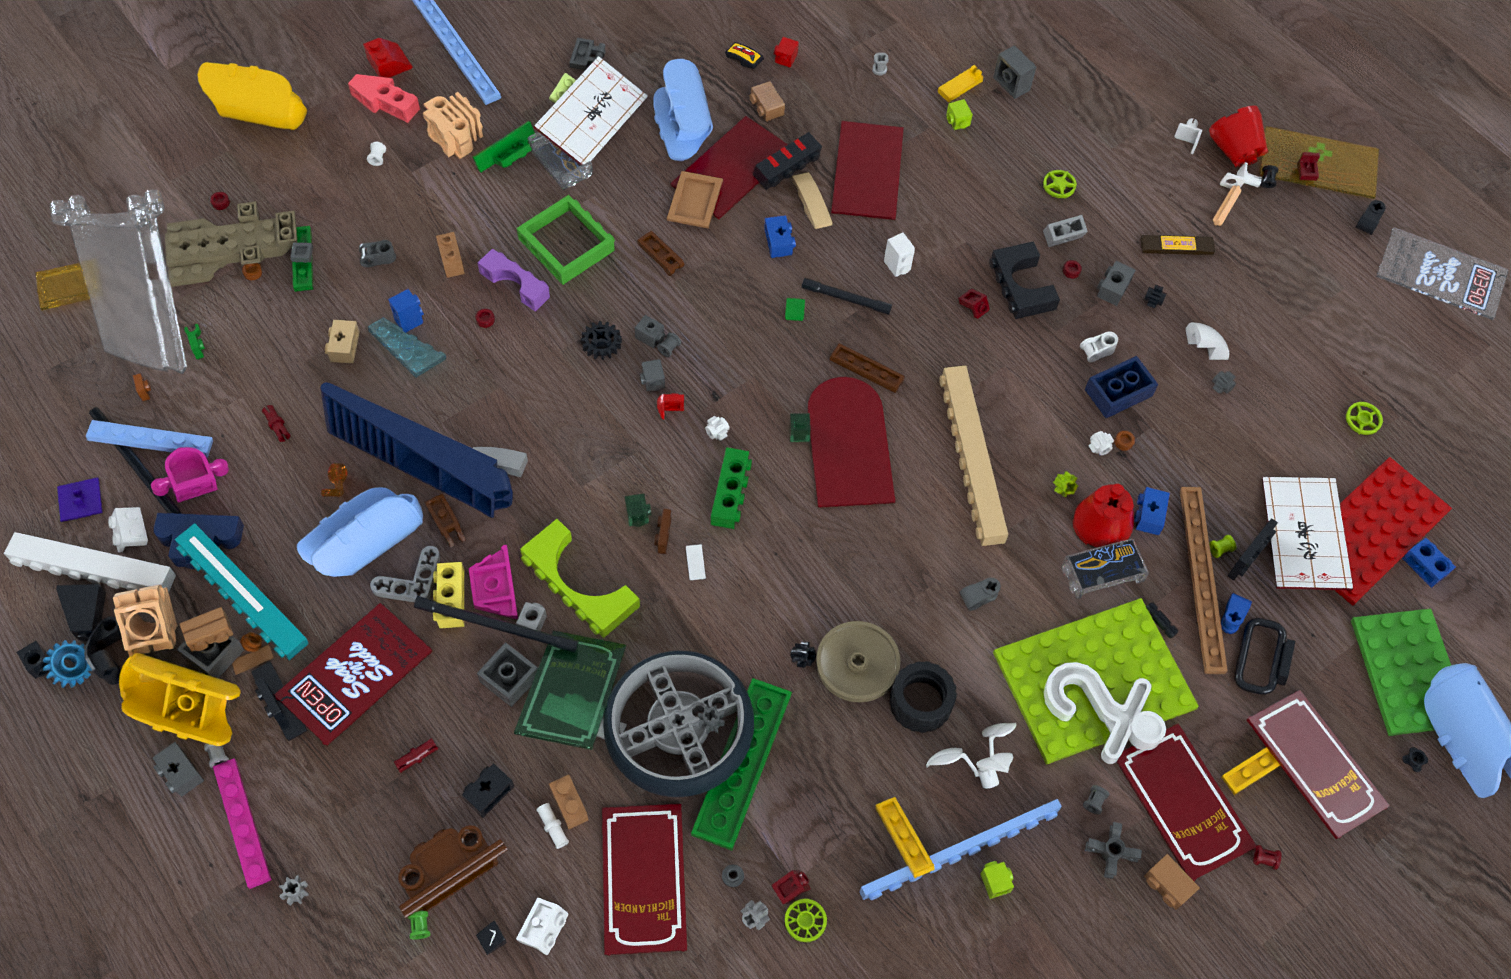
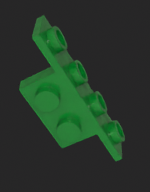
(506, 149)

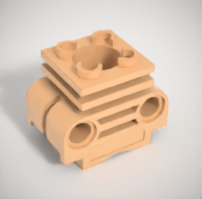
(453, 124)
(141, 635)

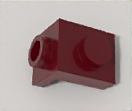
(1308, 166)

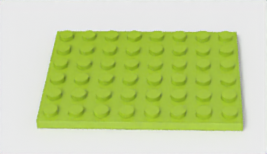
(1117, 645)

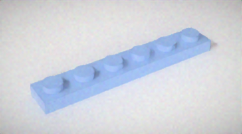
(146, 437)

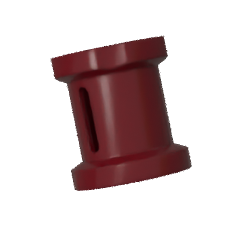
(1267, 857)

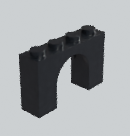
(1022, 301)

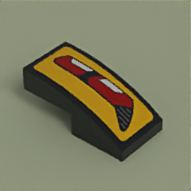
(747, 56)

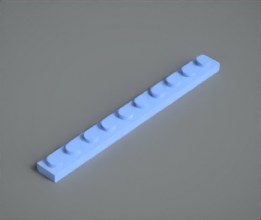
(458, 50)
(971, 846)

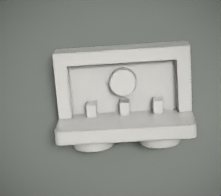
(127, 528)

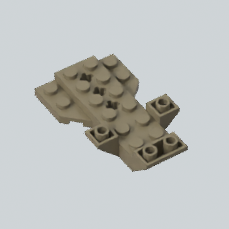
(200, 248)

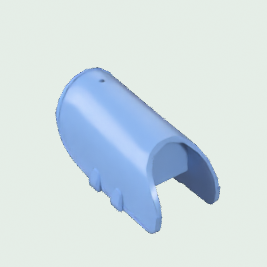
(682, 110)
(360, 531)
(1470, 726)

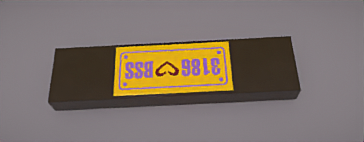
(1177, 244)

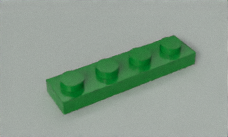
(303, 270)

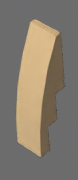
(812, 200)

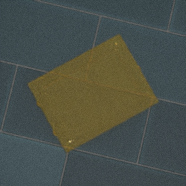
(61, 286)

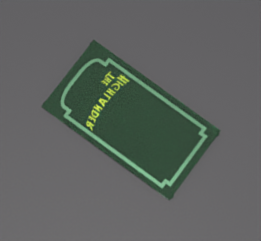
(571, 692)

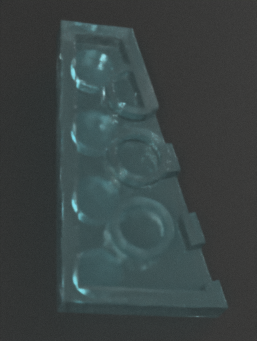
(406, 348)

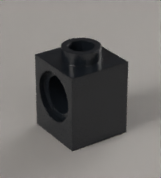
(29, 655)

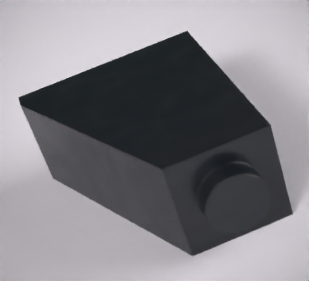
(82, 607)

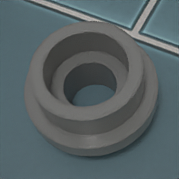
(733, 882)

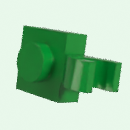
(196, 344)

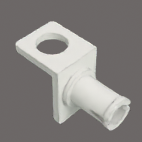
(1189, 133)
(1241, 178)

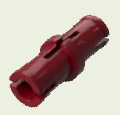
(276, 423)
(415, 755)

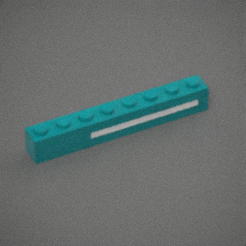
(241, 591)

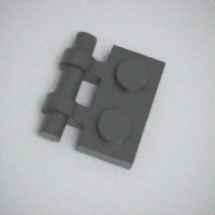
(582, 53)

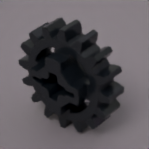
(601, 340)

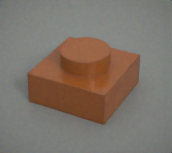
(142, 387)

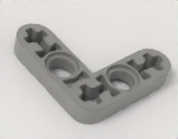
(411, 586)

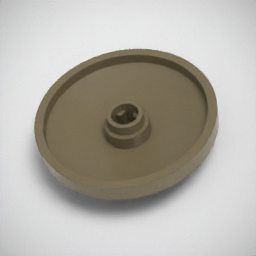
(858, 661)

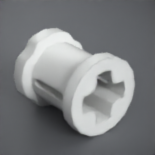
(375, 156)

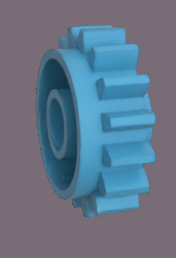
(62, 673)

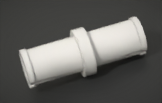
(552, 825)

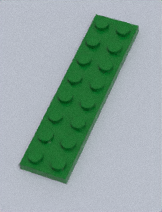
(729, 802)

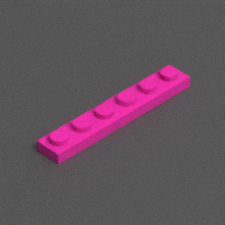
(242, 823)

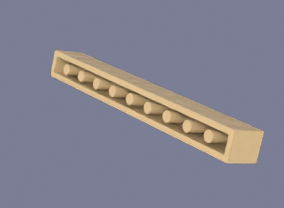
(974, 456)

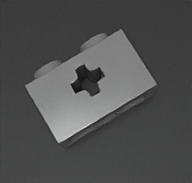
(1065, 231)

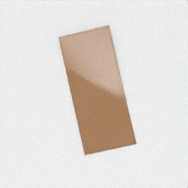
(252, 659)

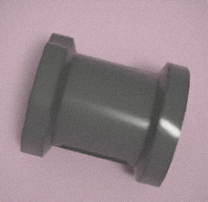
(669, 344)
(1096, 799)

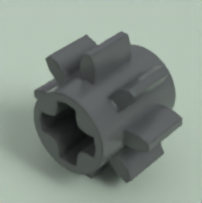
(1224, 382)
(715, 723)

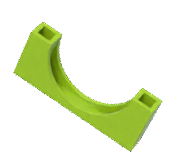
(601, 612)

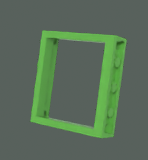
(594, 255)

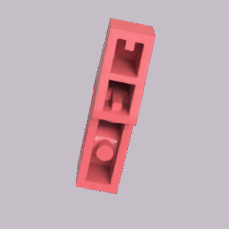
(382, 94)

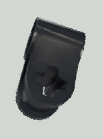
(1371, 217)

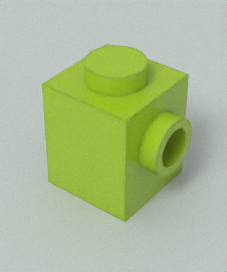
(959, 114)
(997, 879)

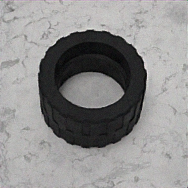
(924, 673)

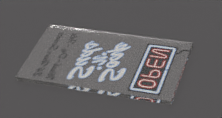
(1443, 273)

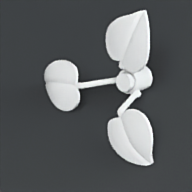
(986, 766)

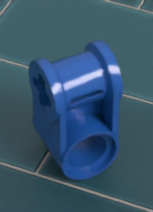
(1235, 613)

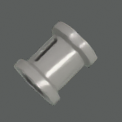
(880, 60)
(216, 754)

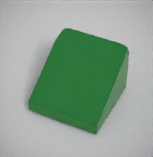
(795, 309)

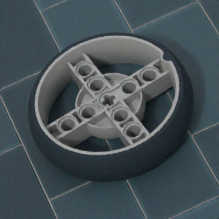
(656, 670)

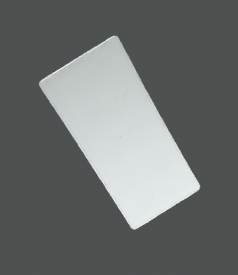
(695, 562)

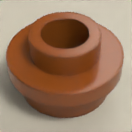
(251, 642)

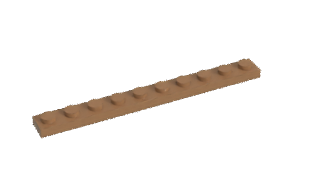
(1203, 581)

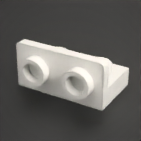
(542, 926)

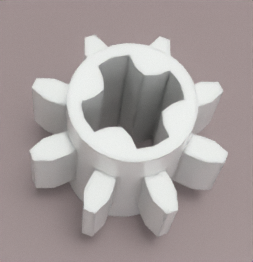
(717, 428)
(1101, 443)

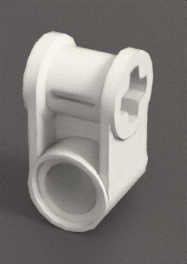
(1097, 346)

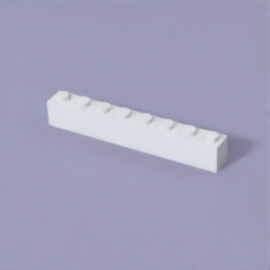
(86, 563)

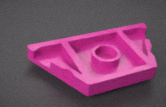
(493, 585)

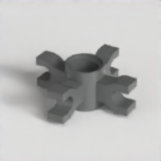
(1103, 848)

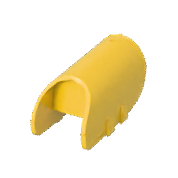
(252, 95)
(176, 699)

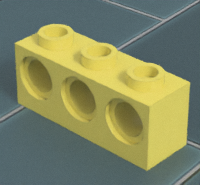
(453, 585)

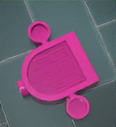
(189, 474)

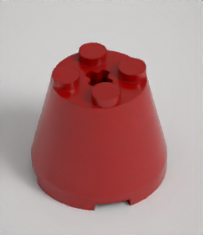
(1241, 136)
(1105, 516)

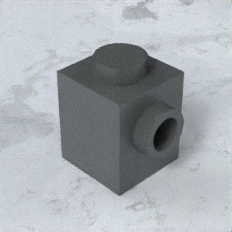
(649, 331)
(652, 375)

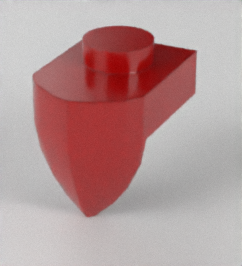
(670, 402)

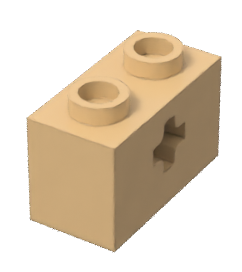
(342, 341)

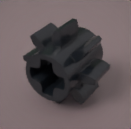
(1155, 296)
(803, 654)

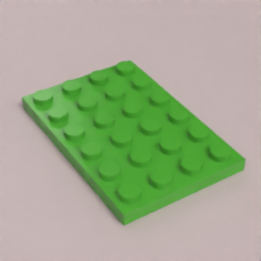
(1401, 659)

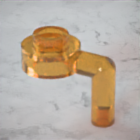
(337, 474)

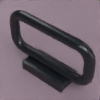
(1281, 660)

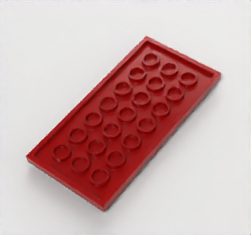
(1385, 522)

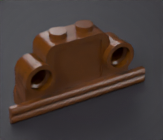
(446, 866)

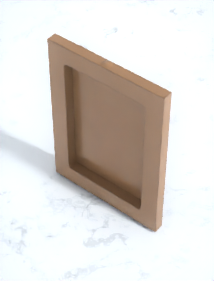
(695, 199)

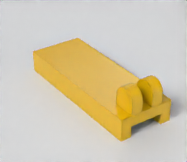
(961, 84)
(1250, 771)

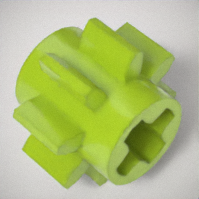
(1065, 484)

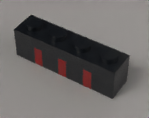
(787, 161)

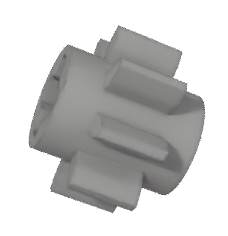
(287, 890)
(755, 915)

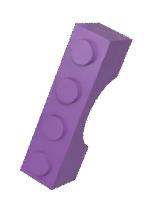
(497, 267)

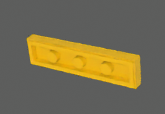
(905, 837)

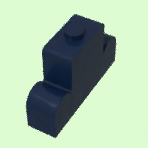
(219, 528)

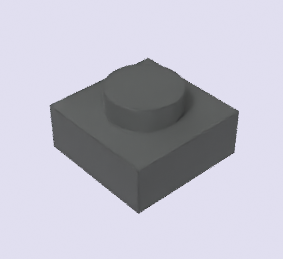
(301, 252)

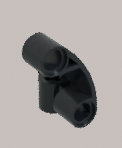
(97, 657)

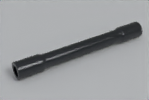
(818, 287)

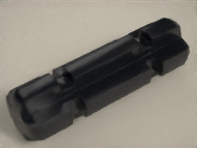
(1161, 620)

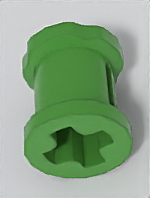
(419, 925)

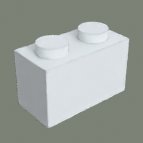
(899, 254)

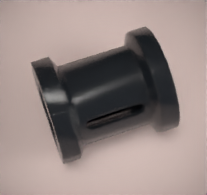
(1269, 176)

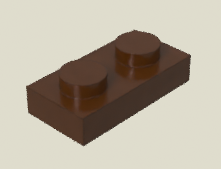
(664, 524)

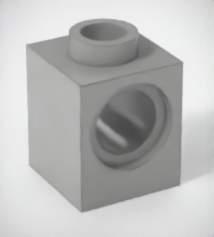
(532, 610)

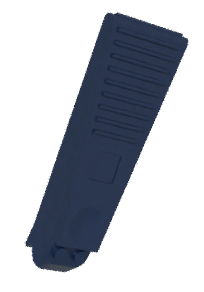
(417, 450)

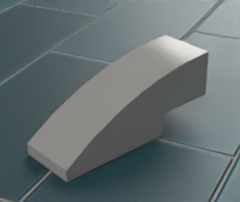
(509, 460)

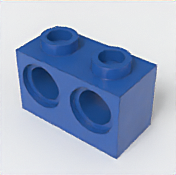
(1426, 564)

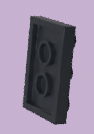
(1254, 550)

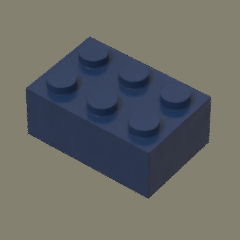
(1121, 387)

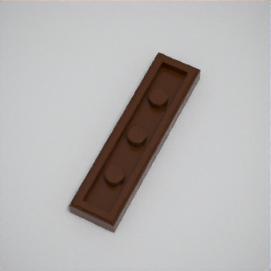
(867, 368)

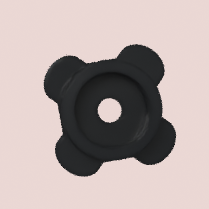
(1418, 755)

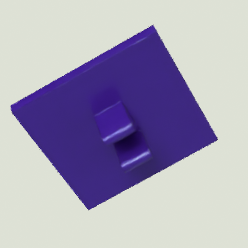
(79, 499)

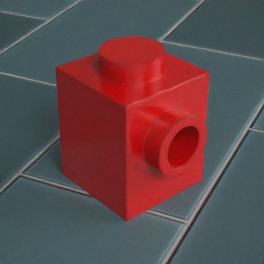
(786, 52)

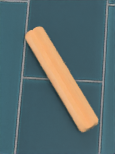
(1226, 205)

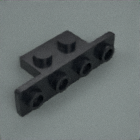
(268, 685)

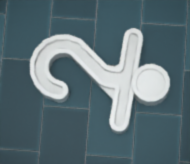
(1123, 721)

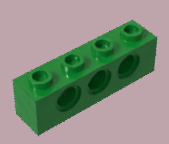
(733, 460)

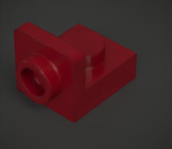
(976, 302)
(791, 886)

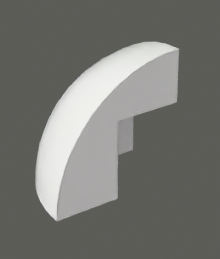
(1207, 338)

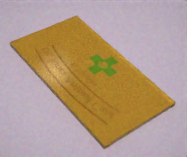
(1341, 164)

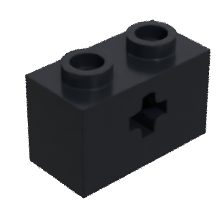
(485, 800)

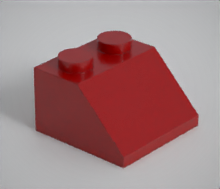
(386, 57)

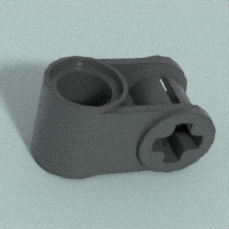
(377, 252)
(978, 595)

